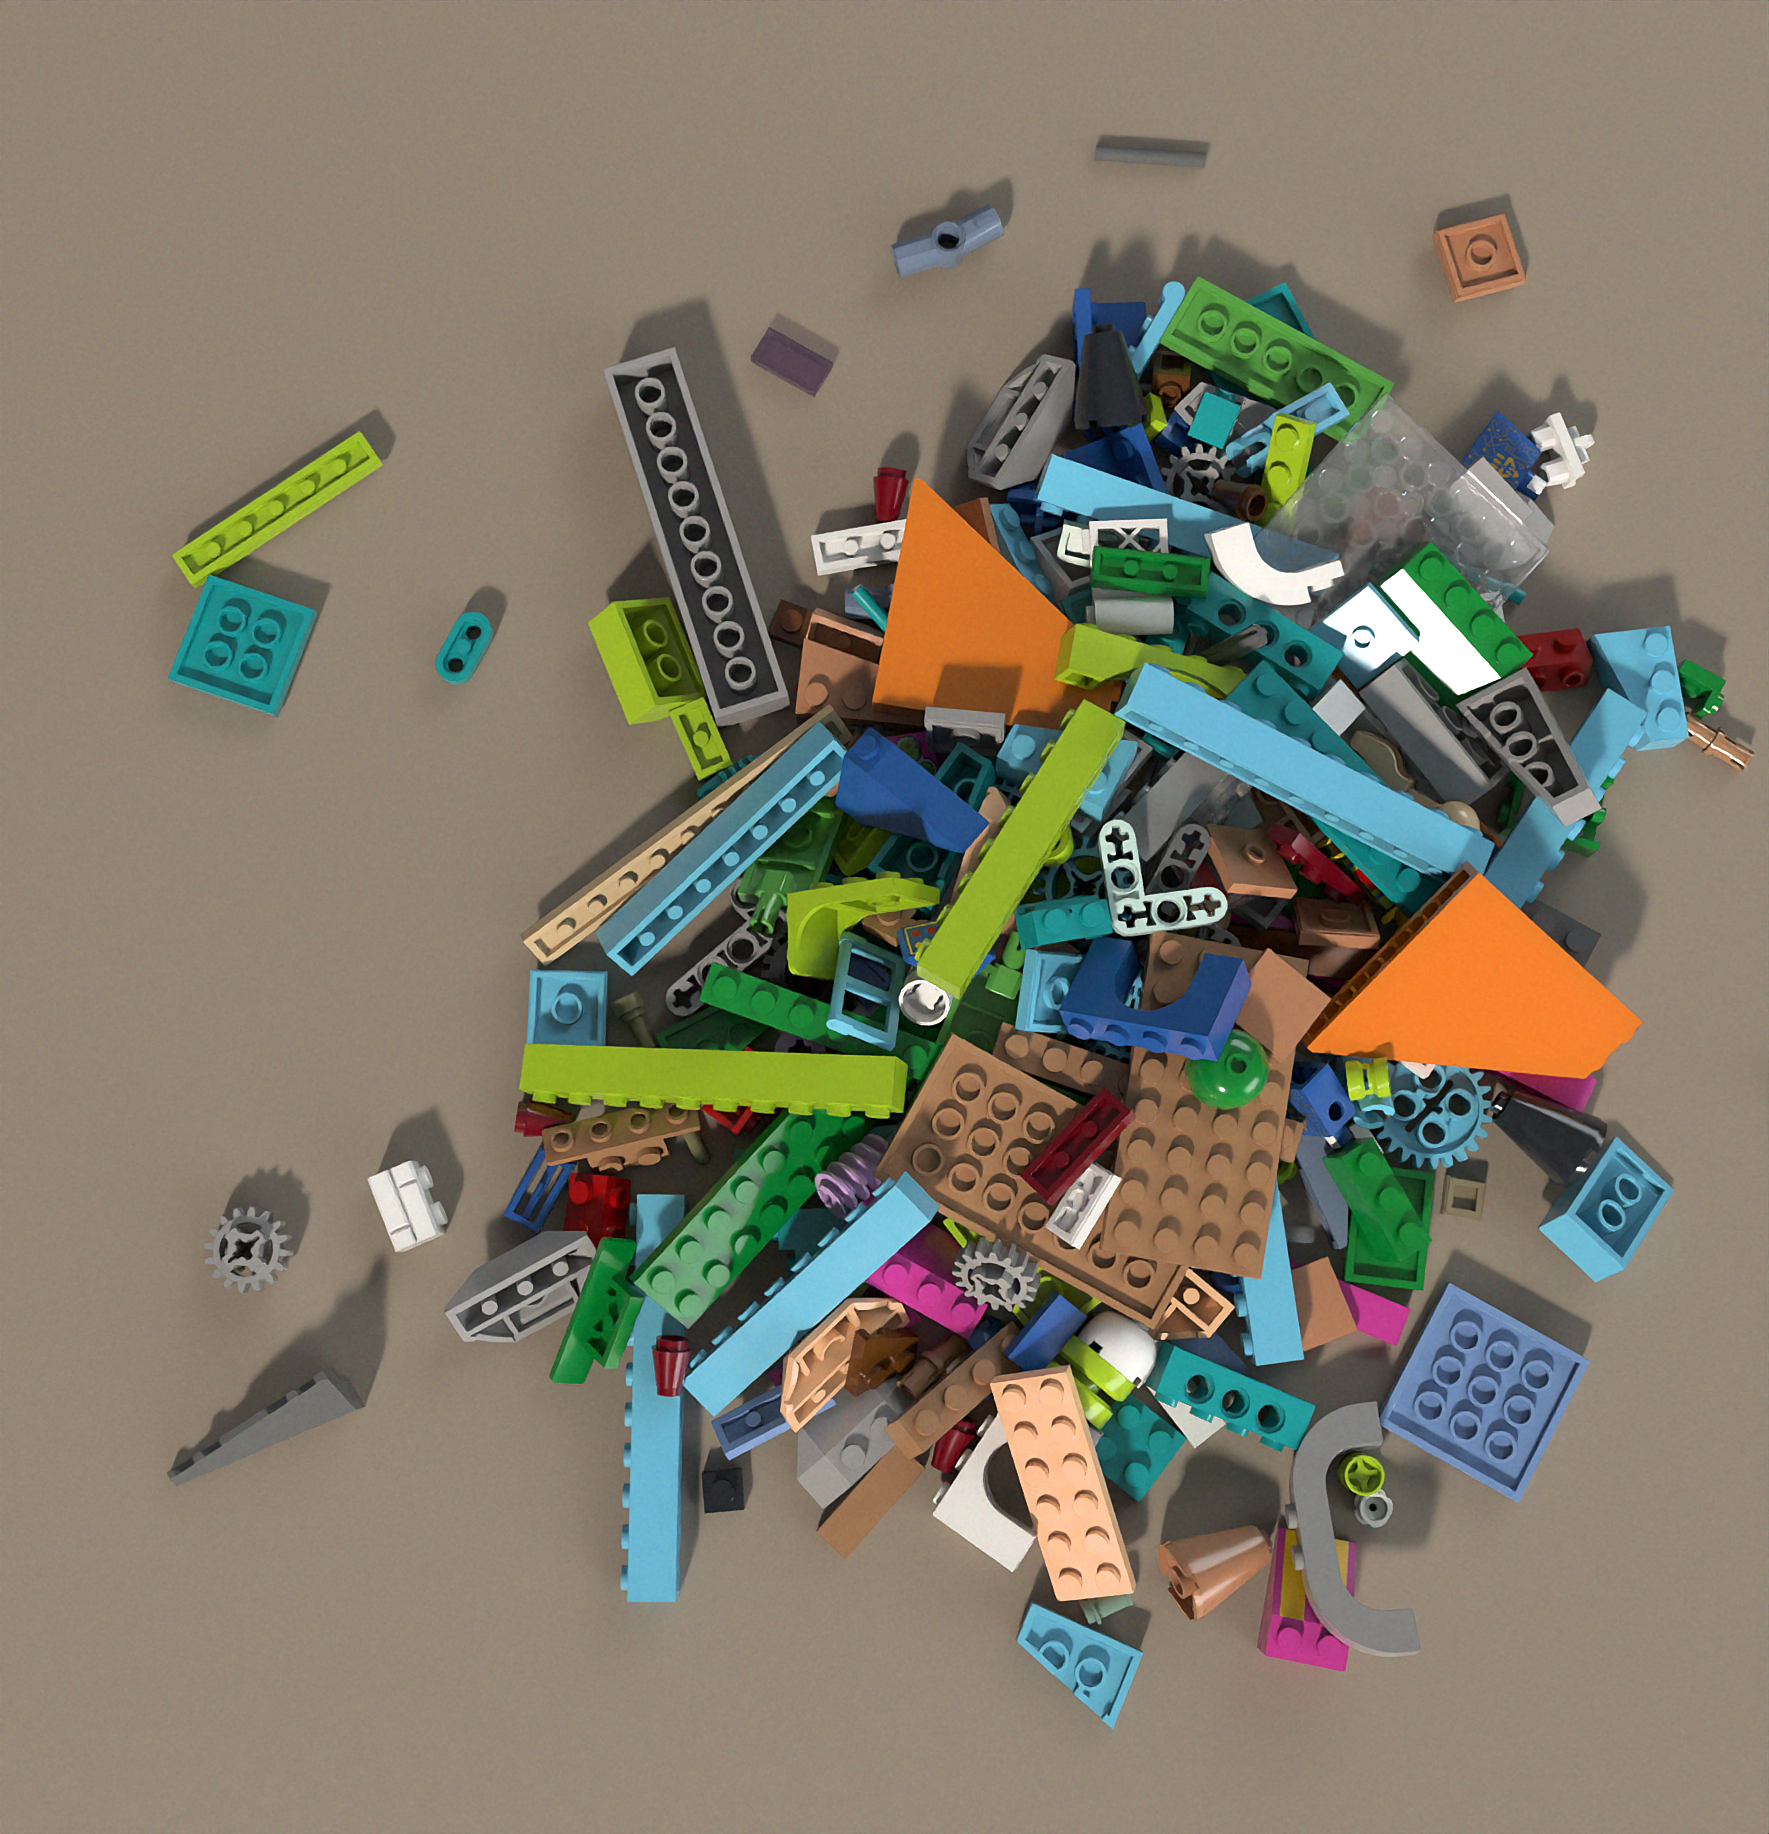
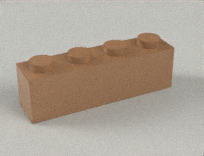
(953, 1395)

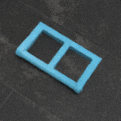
(846, 1025)

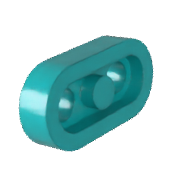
(462, 648)

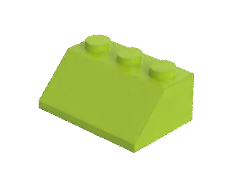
(647, 658)

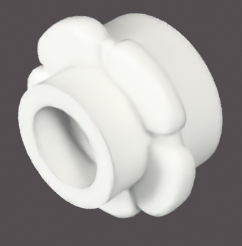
(1377, 1517)

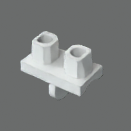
(1565, 449)

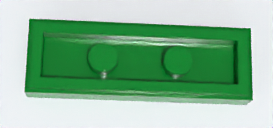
(1149, 572)

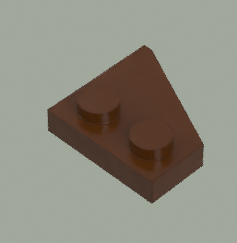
(879, 1357)

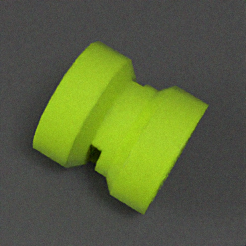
(1377, 1077)
(1368, 1474)

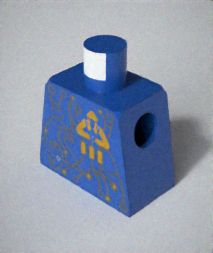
(1509, 454)
(1319, 1103)

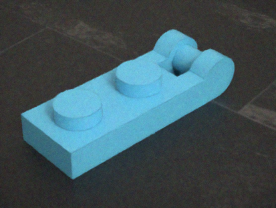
(1155, 327)

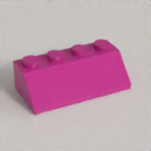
(924, 1279)

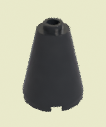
(1107, 382)
(1549, 1133)

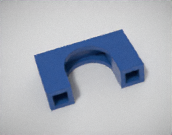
(1190, 1027)

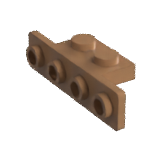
(619, 1138)

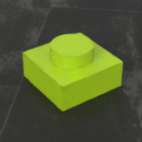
(1157, 418)

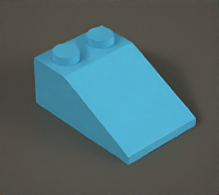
(1607, 1211)

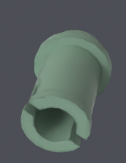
(1100, 1607)

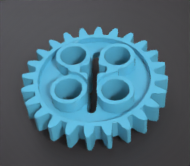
(1453, 1130)

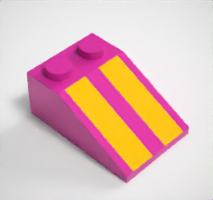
(1288, 1622)

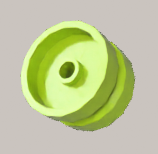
(1091, 1375)

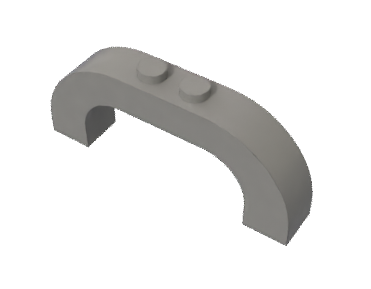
(1356, 1625)

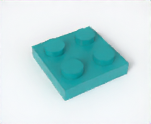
(1136, 1446)

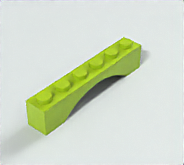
(1097, 657)

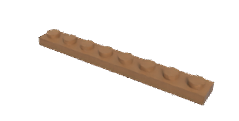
(1087, 1071)

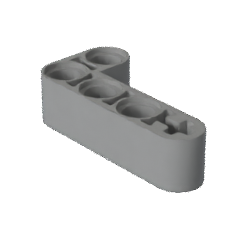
(724, 955)

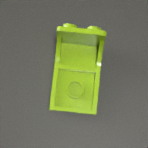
(826, 911)

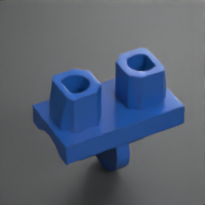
(1029, 510)

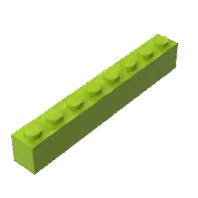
(1020, 848)

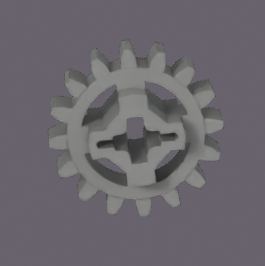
(1209, 471)
(260, 1261)
(996, 1274)

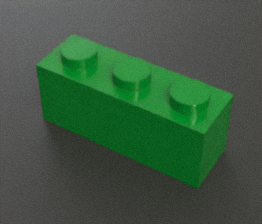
(1376, 1199)

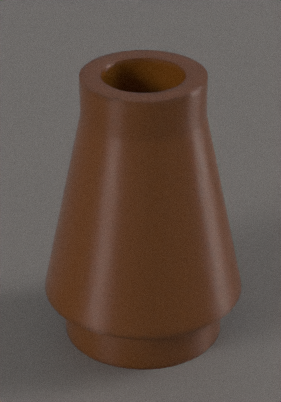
(1241, 499)

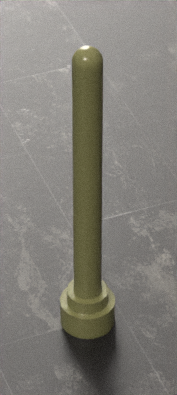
(631, 1011)

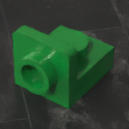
(1701, 684)

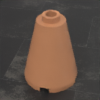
(1212, 1566)

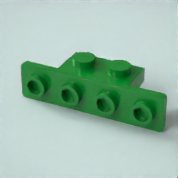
(601, 1315)

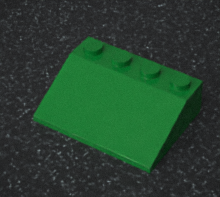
(1460, 635)

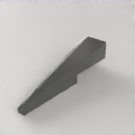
(297, 1412)

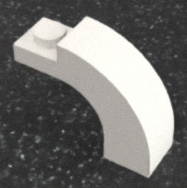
(1240, 564)

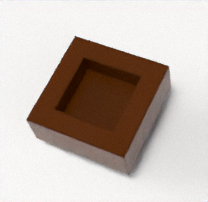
(790, 624)

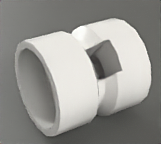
(923, 1001)

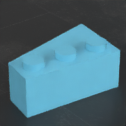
(1645, 672)
(1024, 748)

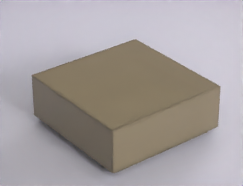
(1463, 1197)

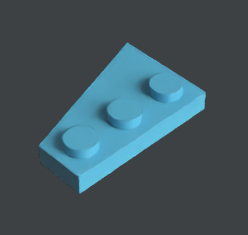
(1082, 1658)

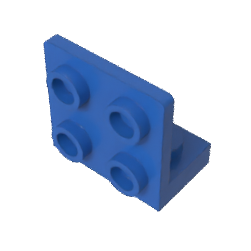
(1125, 316)
(1122, 455)

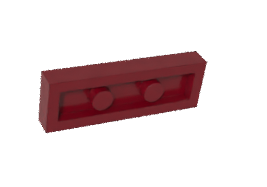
(1315, 866)
(1077, 1146)

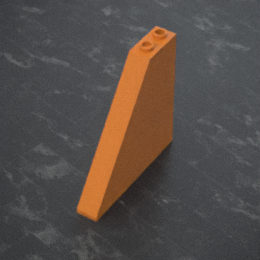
(971, 629)
(1475, 990)

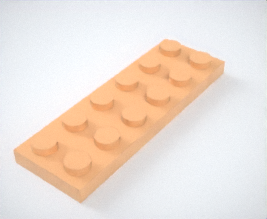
(1063, 1483)

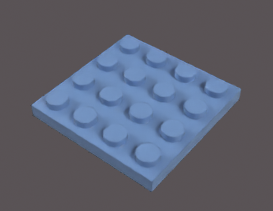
(1482, 1391)

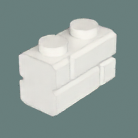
(408, 1205)

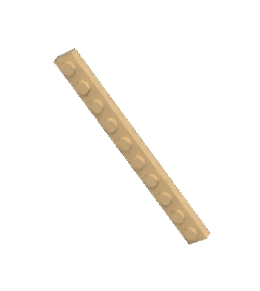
(618, 884)

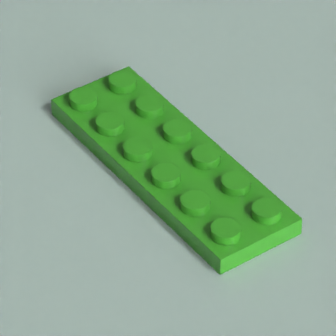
(1267, 354)

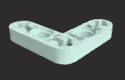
(1135, 897)

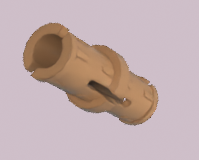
(1717, 743)
(932, 1365)

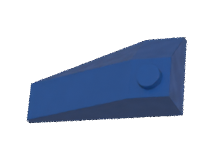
(895, 793)

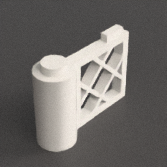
(1126, 610)

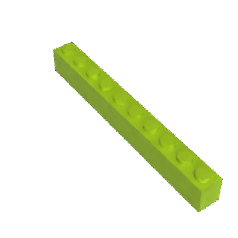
(715, 1078)

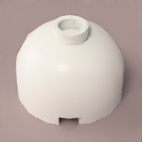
(1122, 1344)

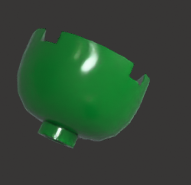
(1232, 1079)

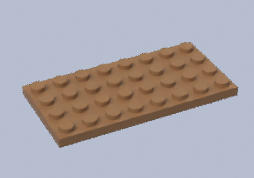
(969, 1143)
(1190, 1173)

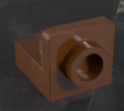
(1171, 377)

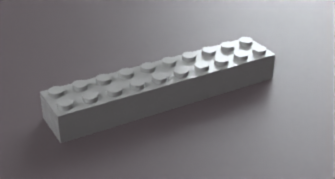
(697, 538)

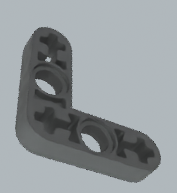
(1155, 886)

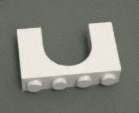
(971, 1508)

